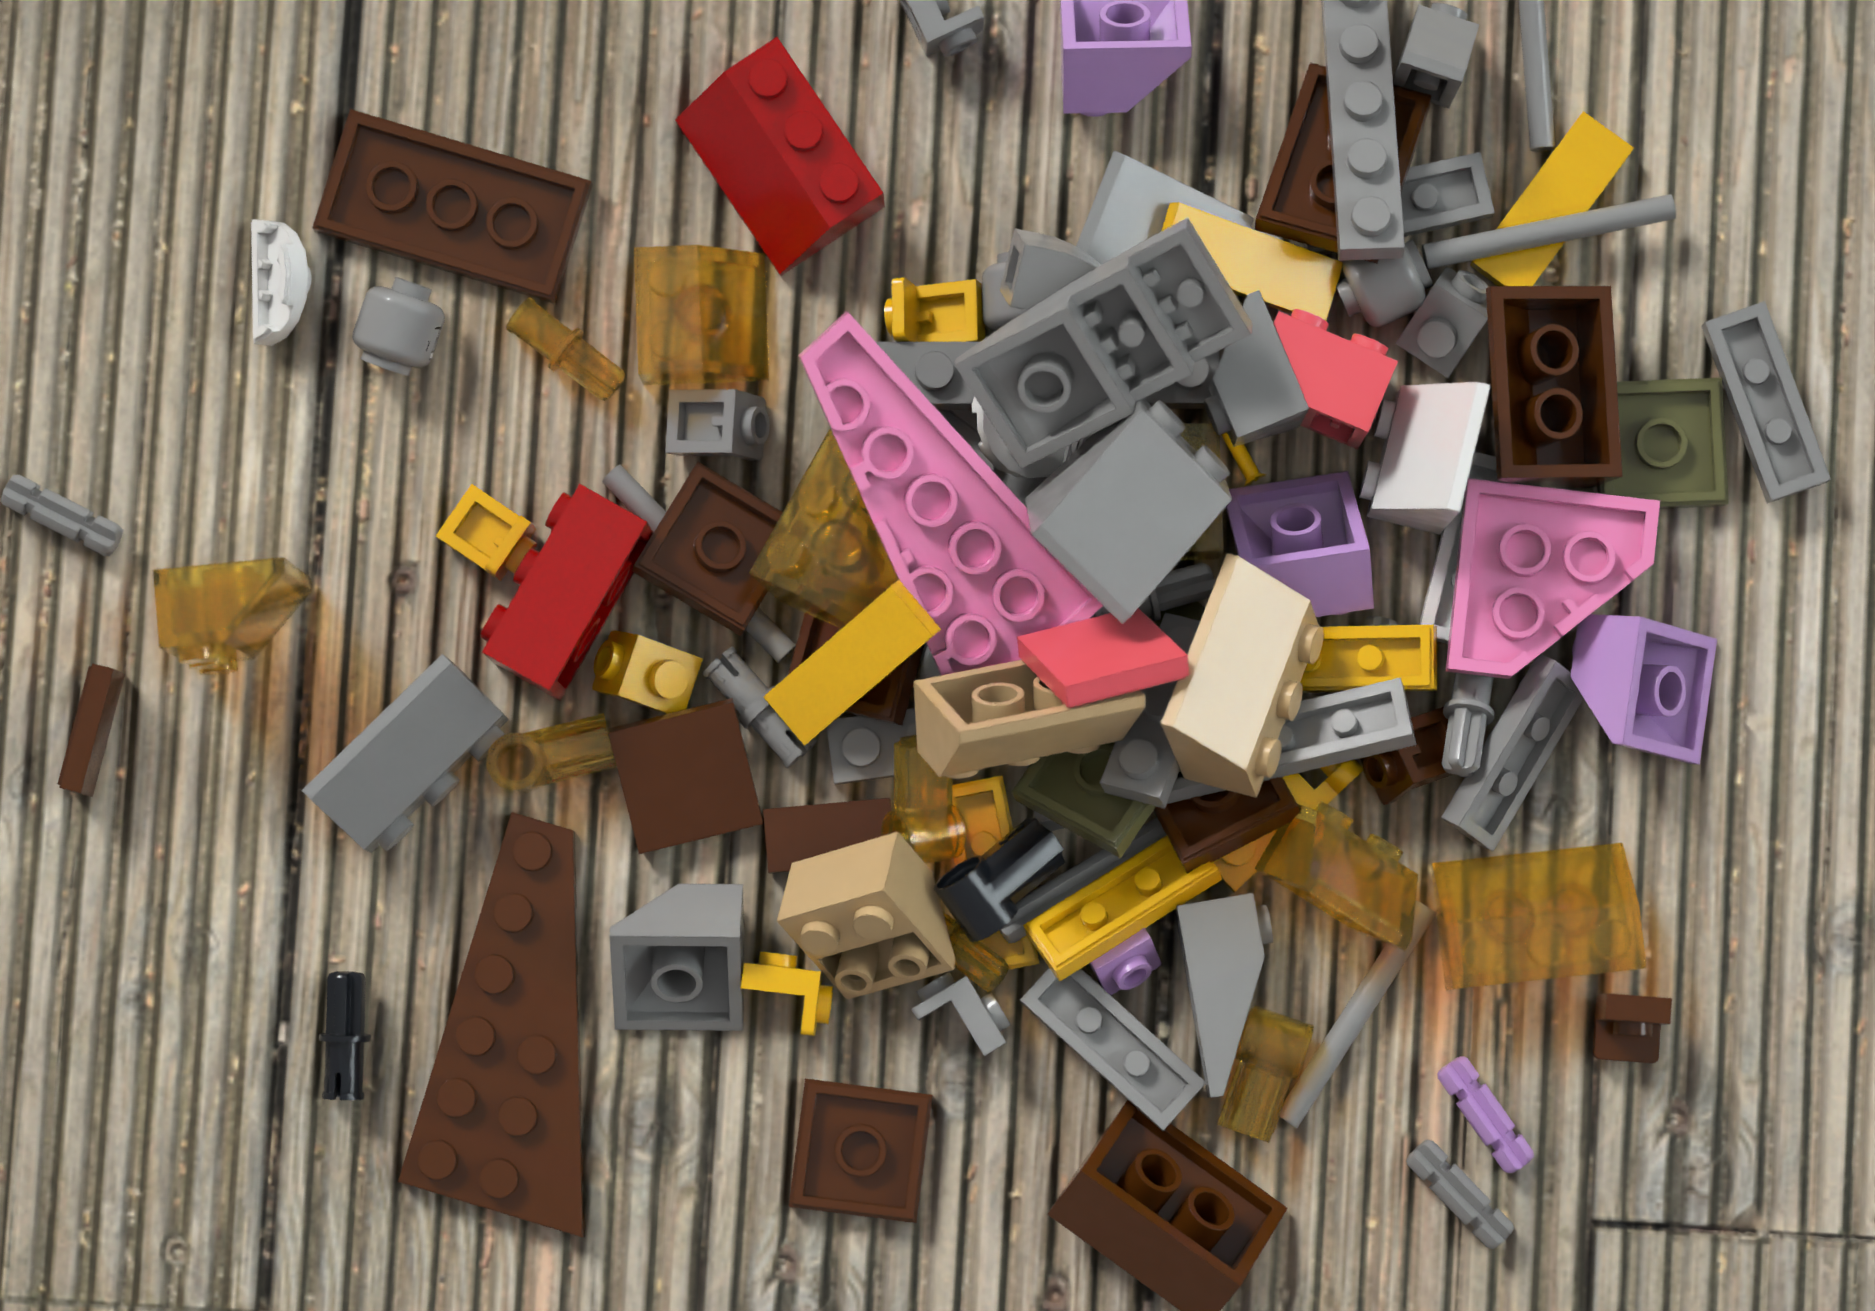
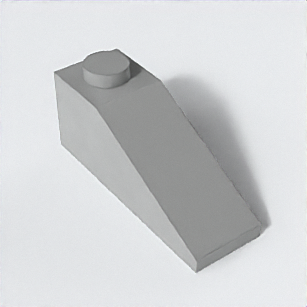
(1222, 966)

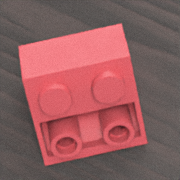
(1337, 376)

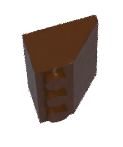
(1554, 385)
(1168, 1212)

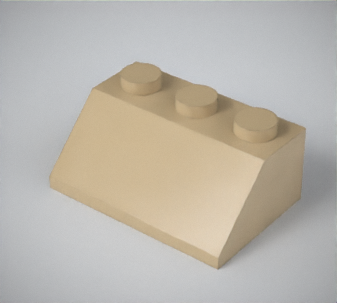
(1241, 679)
(1009, 718)

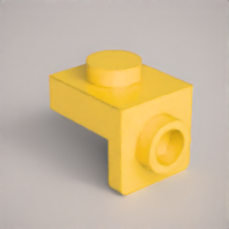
(935, 312)
(488, 533)
(645, 672)
(779, 975)

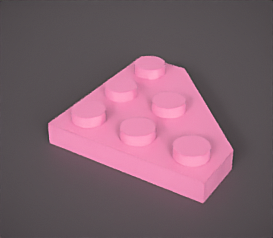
(1538, 567)

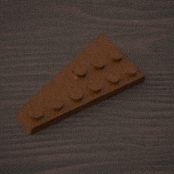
(508, 1073)

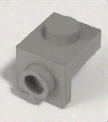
(1447, 321)
(981, 1015)

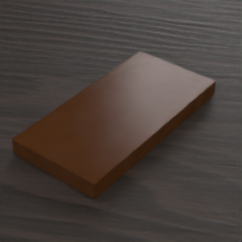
(452, 206)

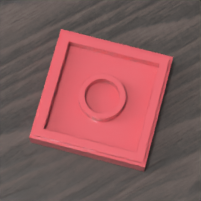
(1102, 657)

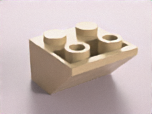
(868, 916)

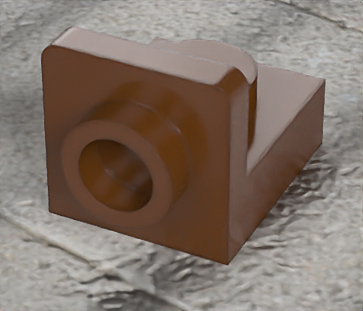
(1410, 767)
(1629, 1027)

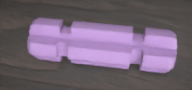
(1485, 1114)

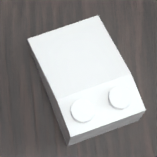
(1425, 454)

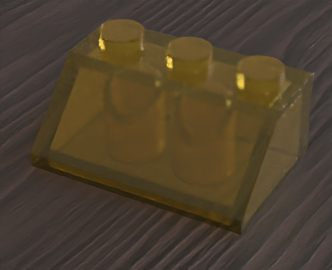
(825, 546)
(225, 610)
(1537, 916)

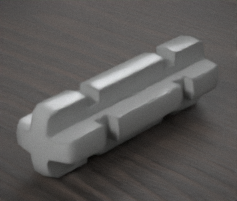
(61, 515)
(1460, 1194)

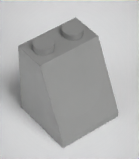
(1134, 207)
(1129, 506)

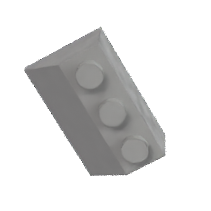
(407, 756)

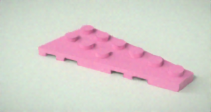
(939, 508)

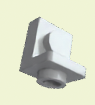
(938, 34)
(716, 423)

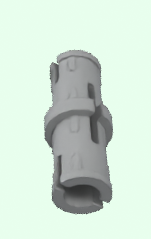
(739, 682)

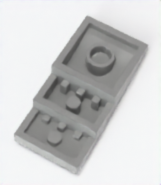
(1104, 344)

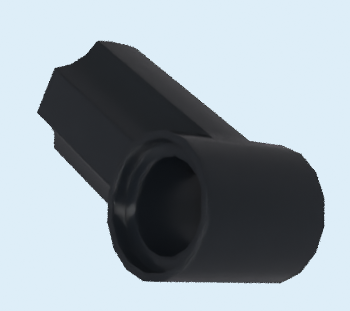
(987, 887)

